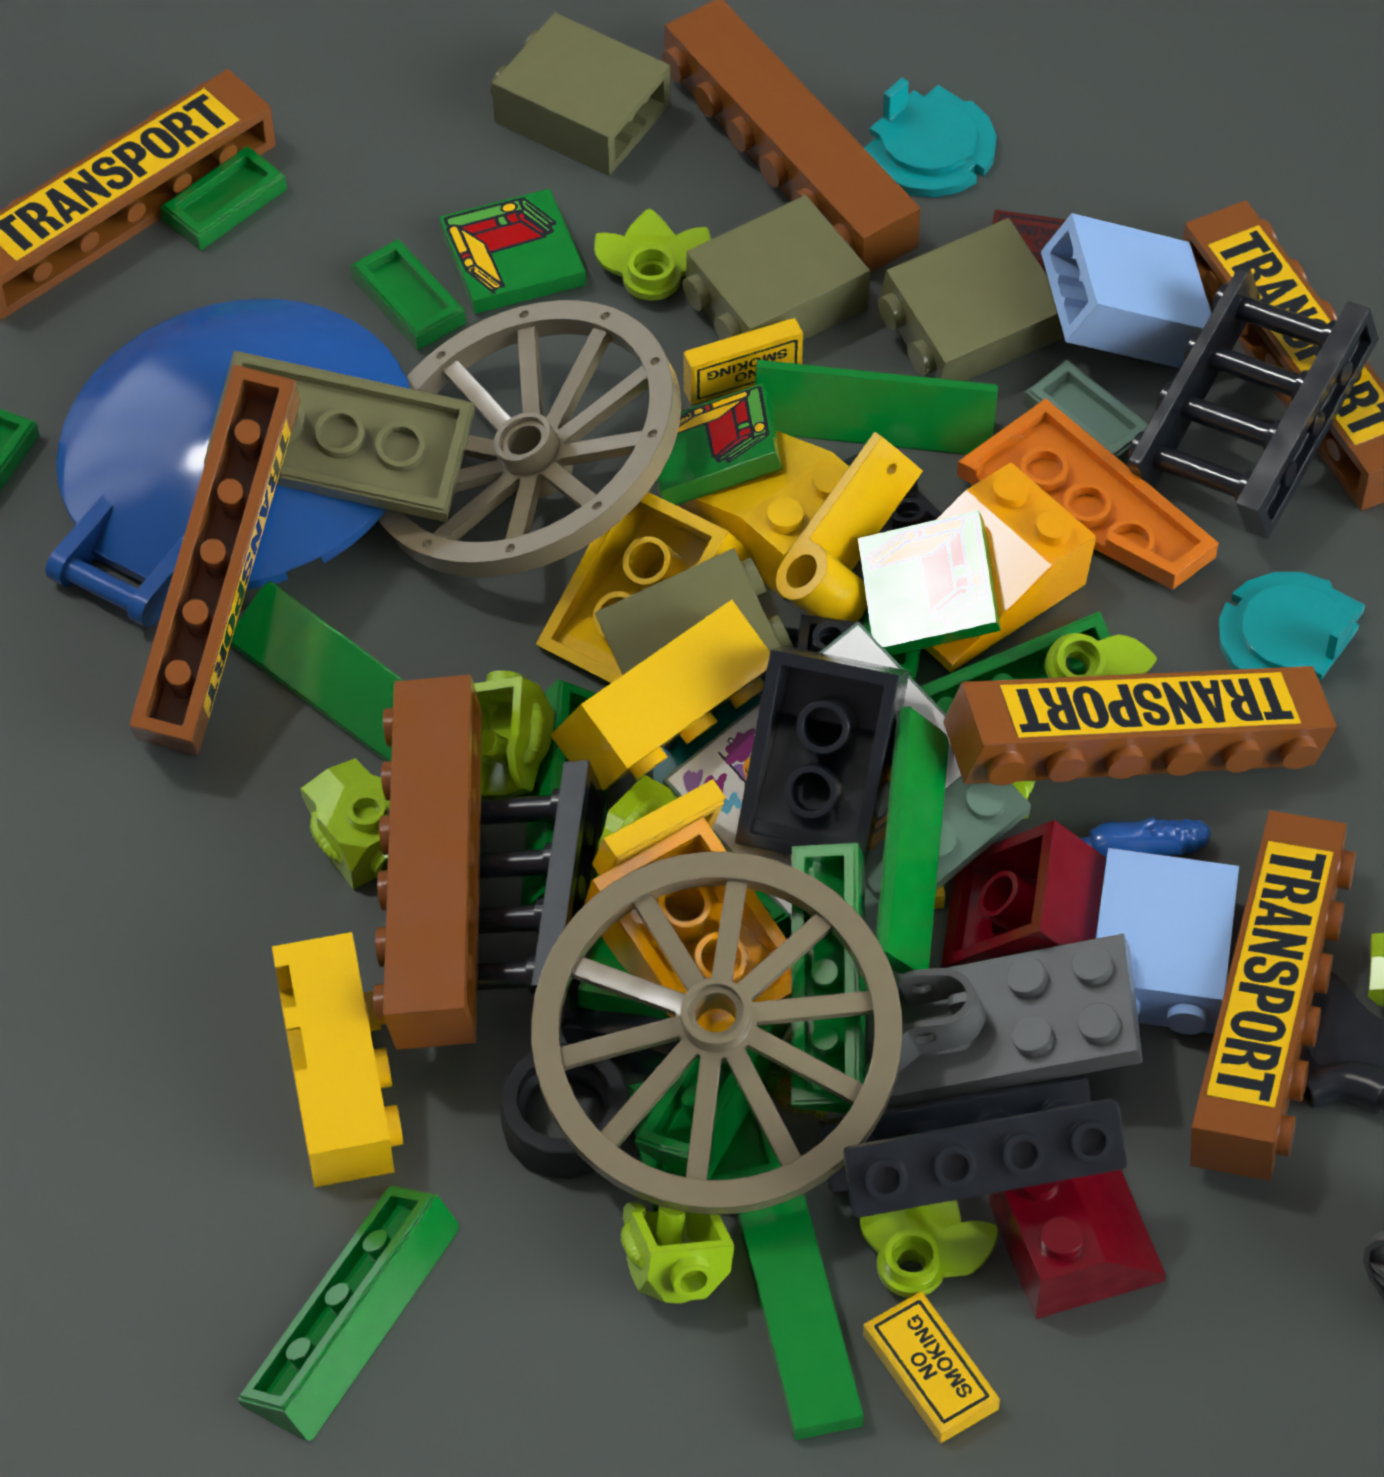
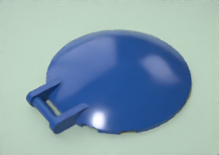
(141, 441)

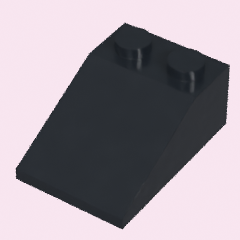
(820, 751)

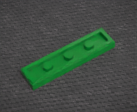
(800, 1319)

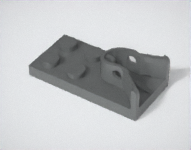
(1015, 1020)

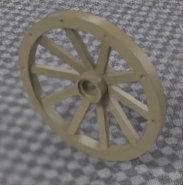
(539, 451)
(737, 873)

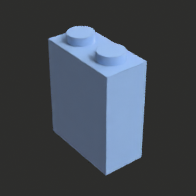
(1125, 289)
(1177, 932)

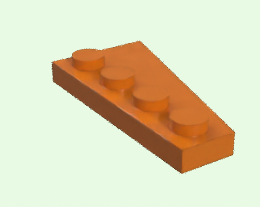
(1100, 491)

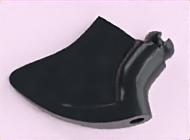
(1347, 1052)

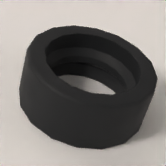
(546, 1154)

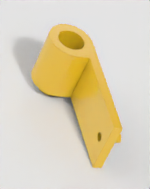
(820, 564)

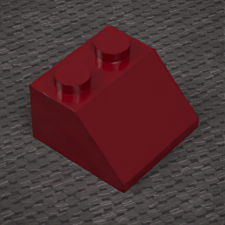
(1024, 896)
(1076, 1241)

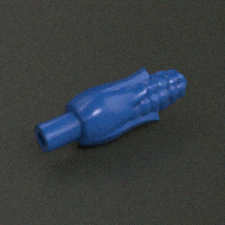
(1150, 836)

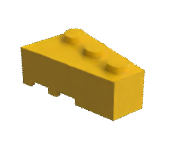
(667, 697)
(335, 1060)

